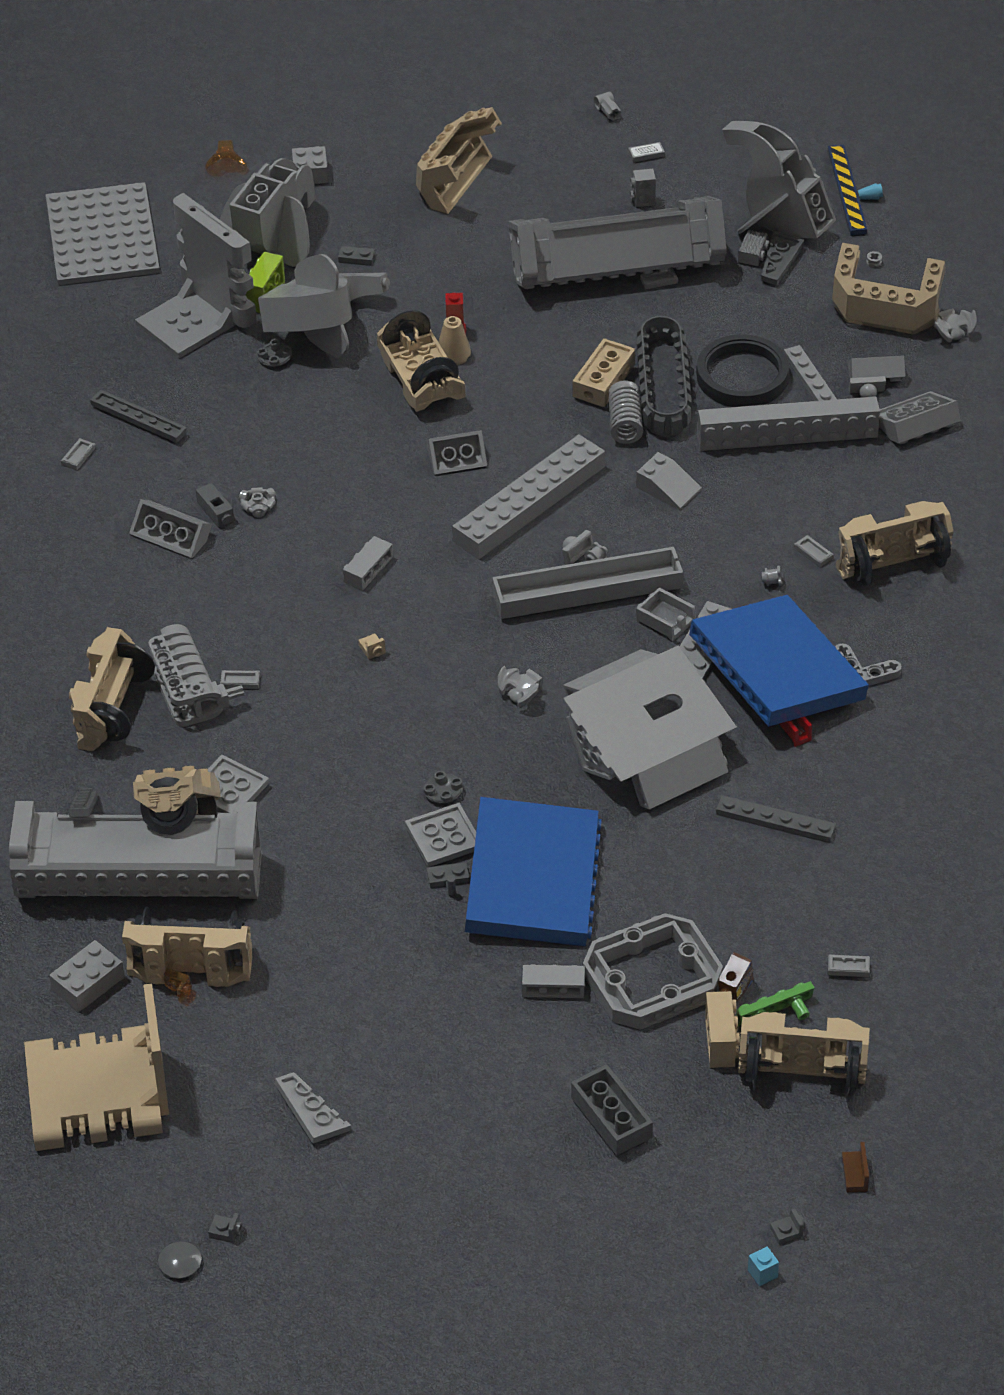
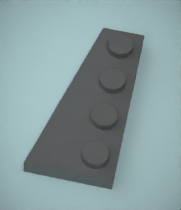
(780, 256)

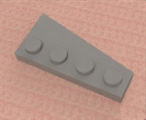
(310, 1110)

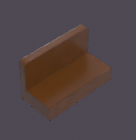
(856, 1170)

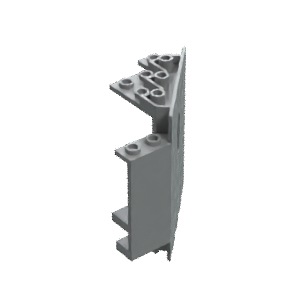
(623, 741)

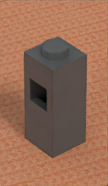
(214, 505)

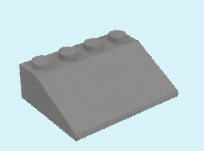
(918, 416)

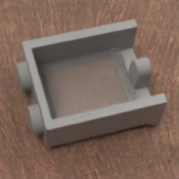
(666, 613)

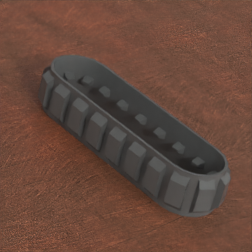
(663, 423)

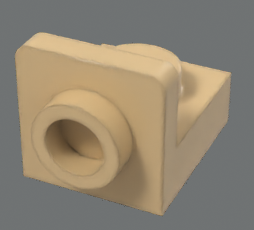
(372, 646)

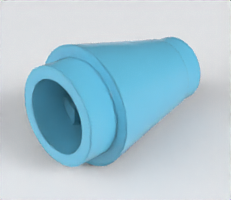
(871, 192)

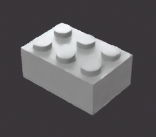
(86, 976)

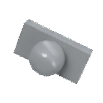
(867, 385)
(576, 547)

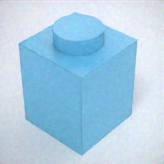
(763, 1266)

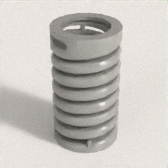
(625, 412)

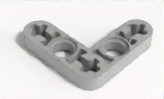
(888, 670)

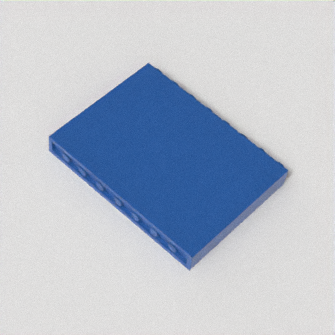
(778, 660)
(533, 872)

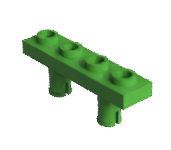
(782, 999)

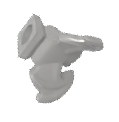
(953, 323)
(523, 686)

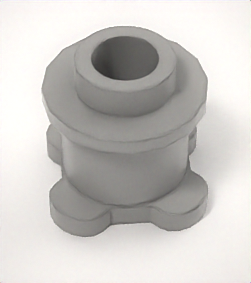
(596, 553)
(772, 576)

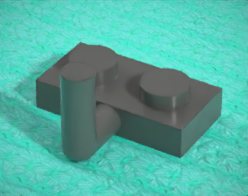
(448, 876)

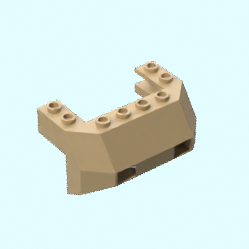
(455, 159)
(884, 304)

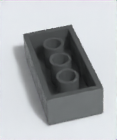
(611, 1109)

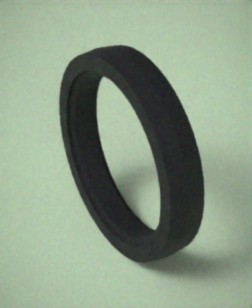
(742, 343)

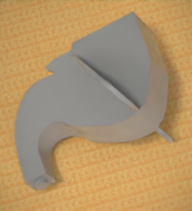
(782, 187)
(272, 211)
(318, 302)

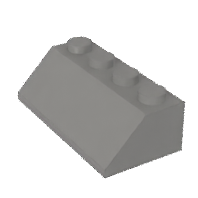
(169, 528)

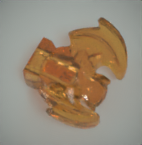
(224, 151)

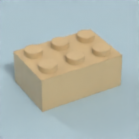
(721, 1029)

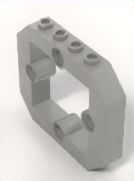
(674, 1000)

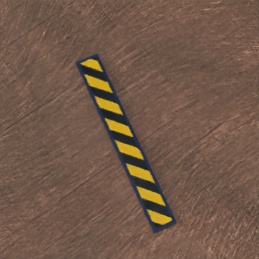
(847, 190)

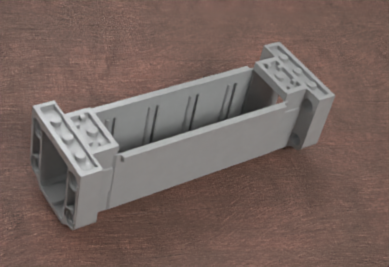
(618, 243)
(127, 858)

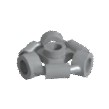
(257, 504)

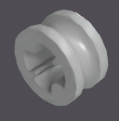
(874, 259)

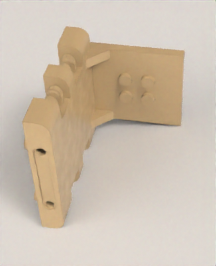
(97, 1083)

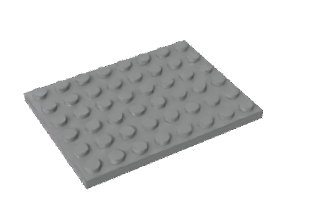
(102, 233)

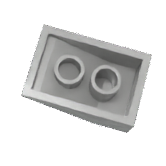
(666, 481)

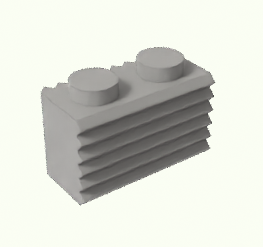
(753, 248)

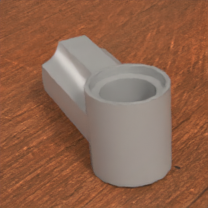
(607, 104)

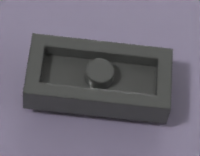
(356, 255)

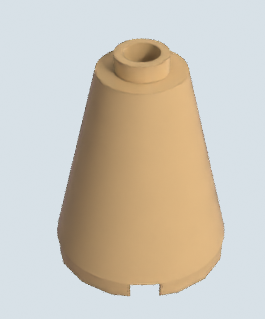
(454, 340)

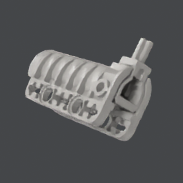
(186, 678)

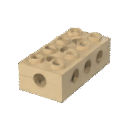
(605, 367)

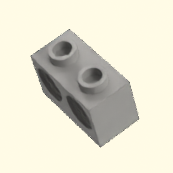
(643, 188)

